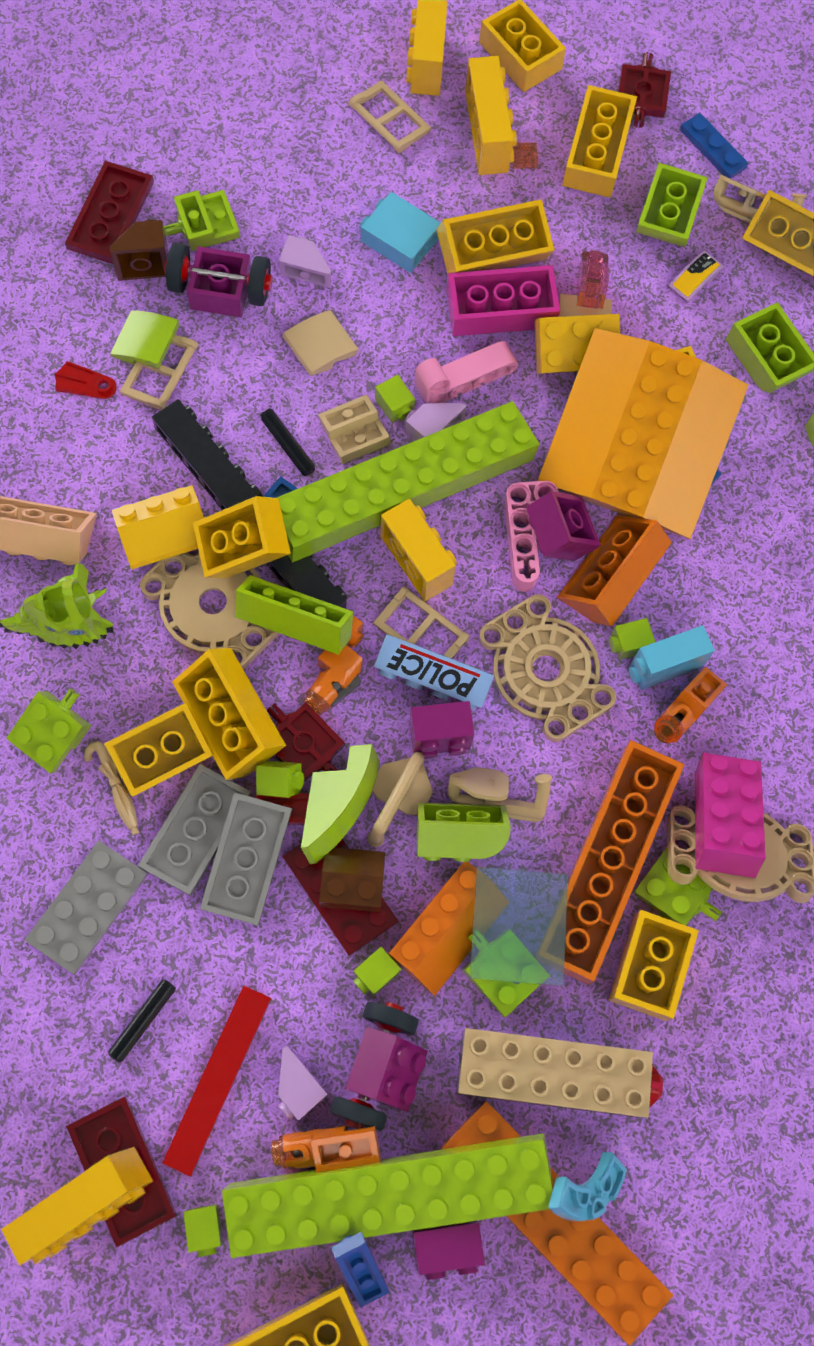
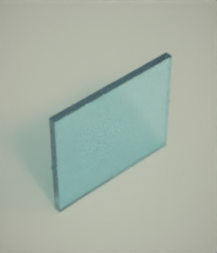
(519, 926)

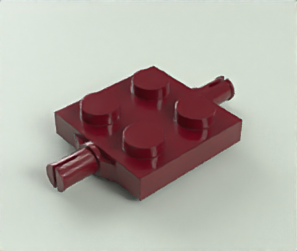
(649, 86)
(307, 739)

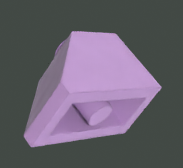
(304, 262)
(433, 418)
(297, 1087)

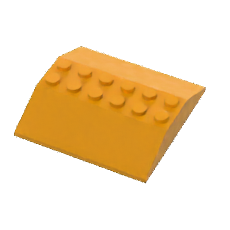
(643, 430)

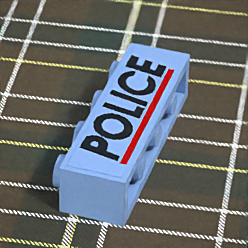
(434, 671)

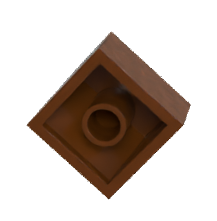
(141, 251)
(352, 880)

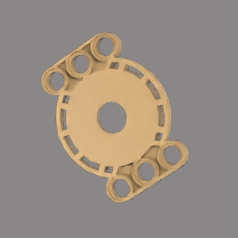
(196, 625)
(539, 640)
(775, 875)

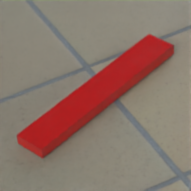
(216, 1081)

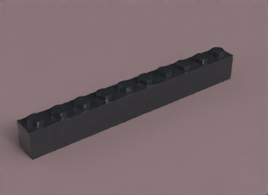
(228, 487)

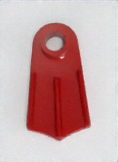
(83, 382)

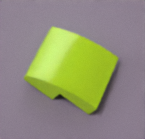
(145, 338)

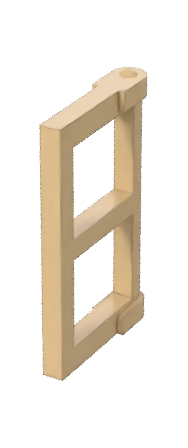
(359, 99)
(126, 390)
(433, 615)

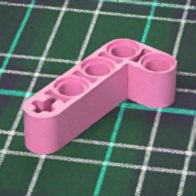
(465, 374)
(524, 536)

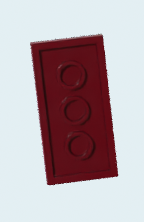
(109, 210)
(350, 927)
(112, 1131)

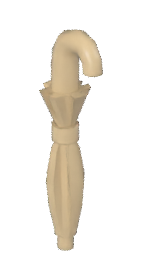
(121, 797)

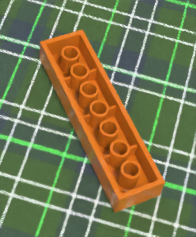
(614, 855)
(581, 1251)

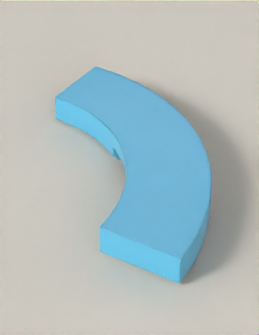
(591, 1198)

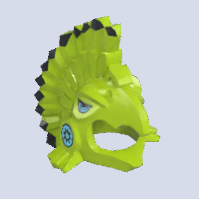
(62, 613)

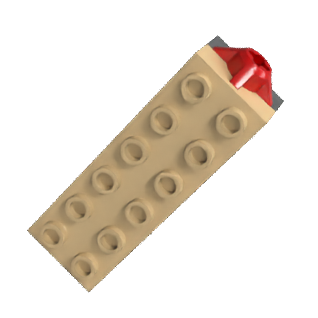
(557, 1073)

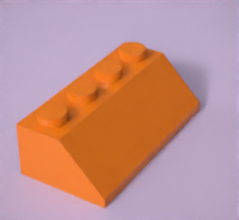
(615, 569)
(439, 936)

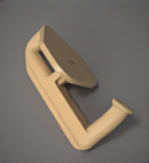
(738, 209)
(401, 787)
(492, 788)

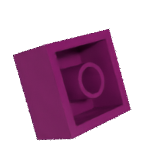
(562, 526)
(441, 729)
(448, 1249)

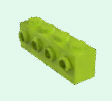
(294, 614)

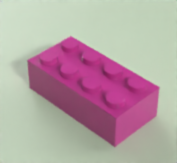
(501, 299)
(729, 815)

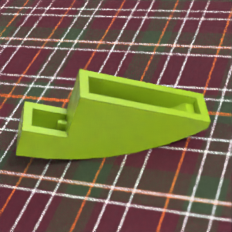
(338, 801)

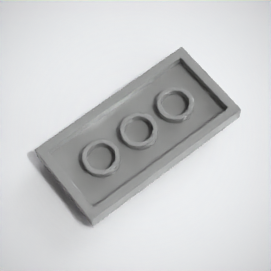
(191, 831)
(246, 859)
(86, 907)

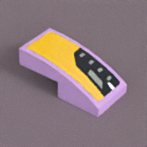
(696, 276)

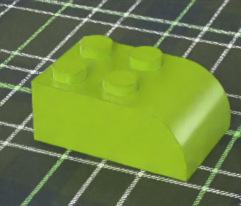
(671, 205)
(771, 348)
(461, 831)

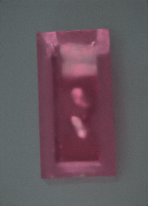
(592, 279)

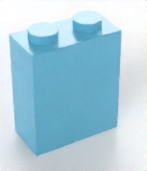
(399, 231)
(671, 657)

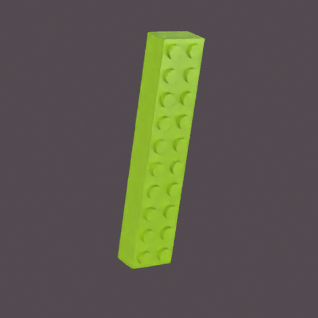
(421, 470)
(388, 1196)

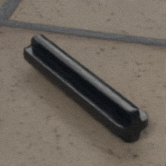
(287, 442)
(141, 1021)

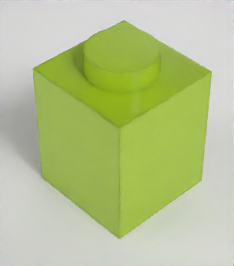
(394, 398)
(630, 637)
(279, 779)
(375, 972)
(203, 1230)

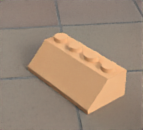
(44, 530)

